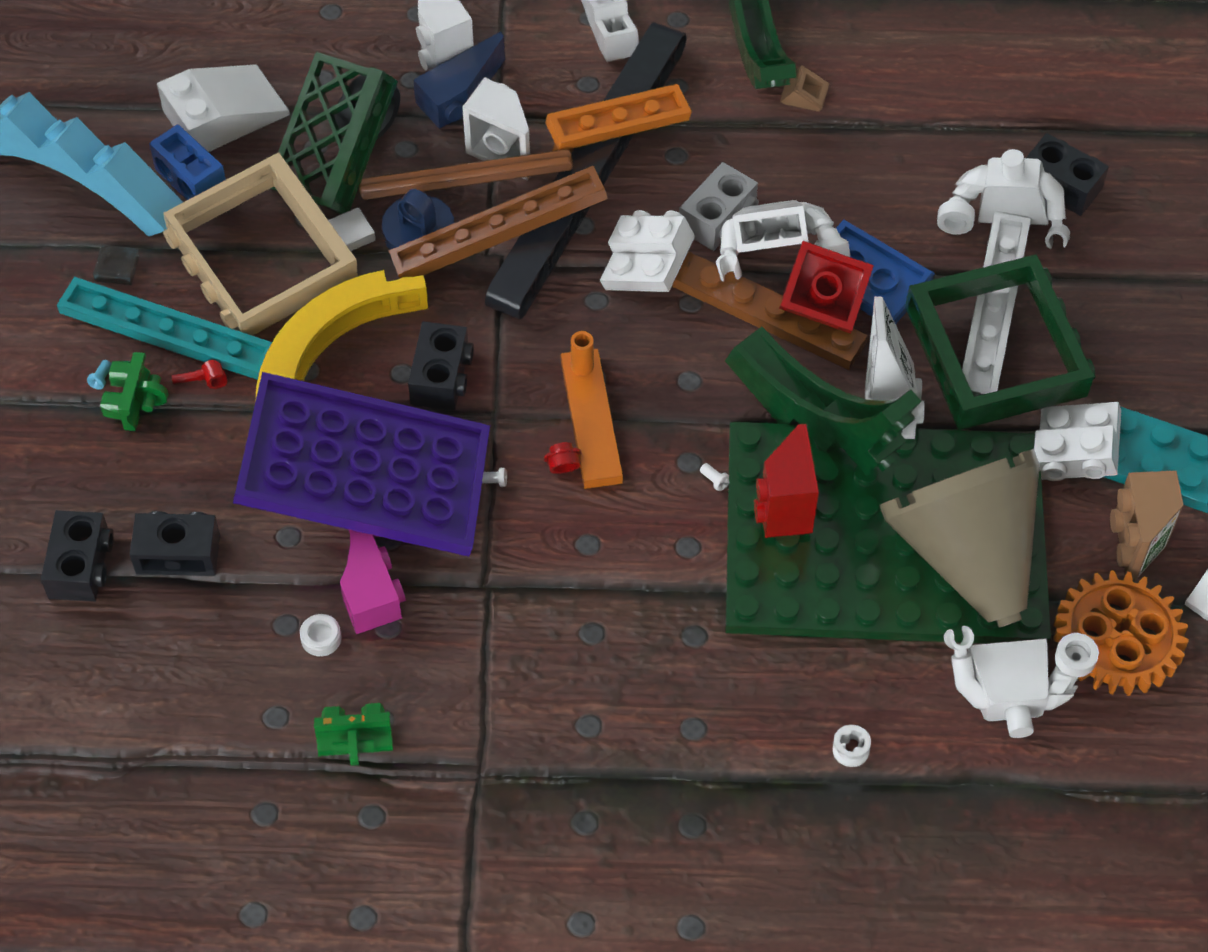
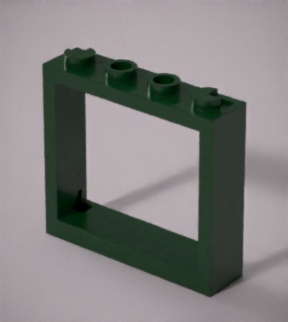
(1012, 401)

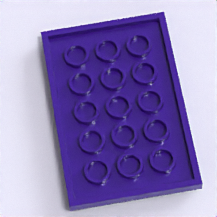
(363, 464)

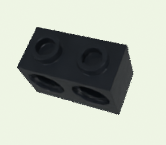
(1076, 171)
(434, 365)
(69, 555)

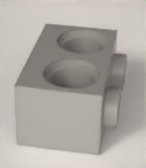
(716, 202)

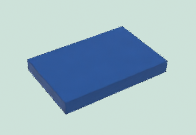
(891, 270)

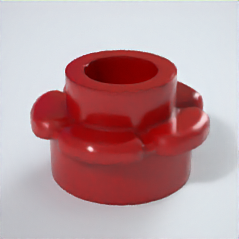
(563, 458)

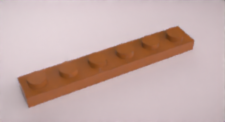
(499, 224)
(761, 308)

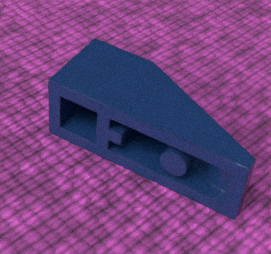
(450, 85)

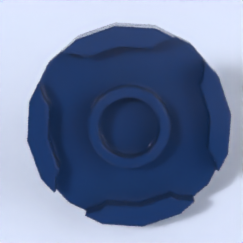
(413, 218)

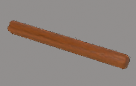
(466, 174)

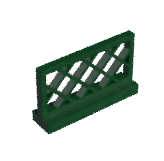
(358, 134)

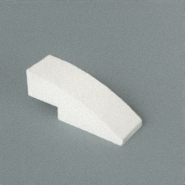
(612, 27)

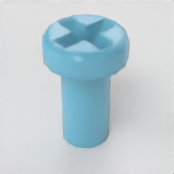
(97, 379)

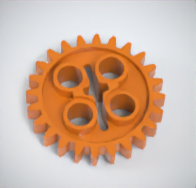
(1140, 610)

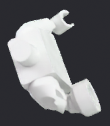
(1010, 187)
(773, 227)
(1012, 677)

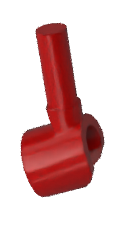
(210, 372)

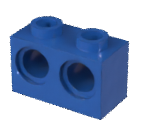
(185, 163)

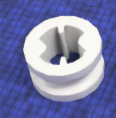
(859, 754)

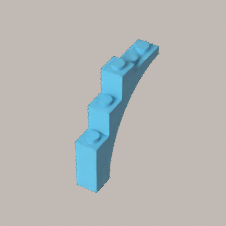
(73, 150)

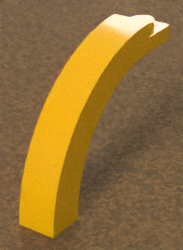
(335, 314)

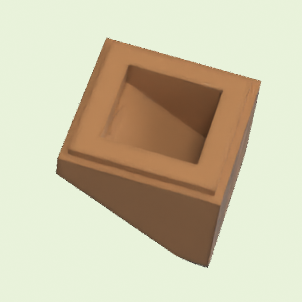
(805, 90)

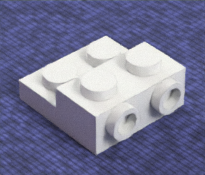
(647, 252)
(1078, 441)

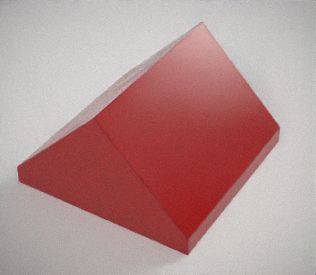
(826, 287)

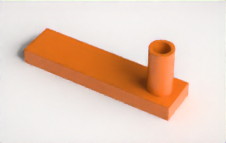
(617, 117)
(590, 413)

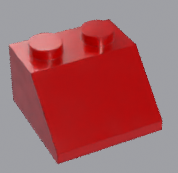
(788, 488)

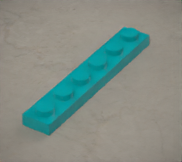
(163, 327)

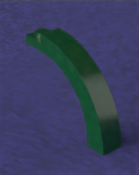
(759, 44)

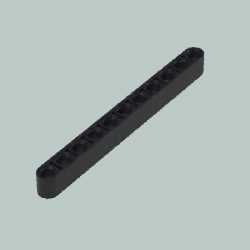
(540, 249)

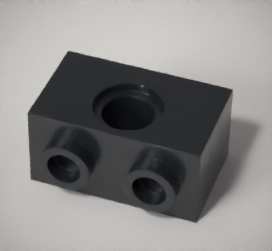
(191, 556)

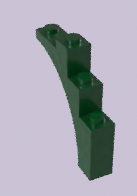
(792, 394)

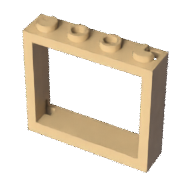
(233, 192)

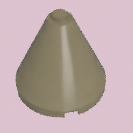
(977, 533)

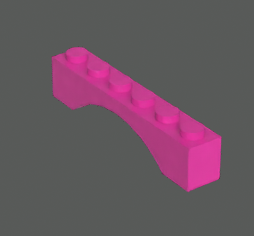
(367, 587)

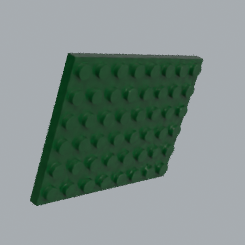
(854, 568)

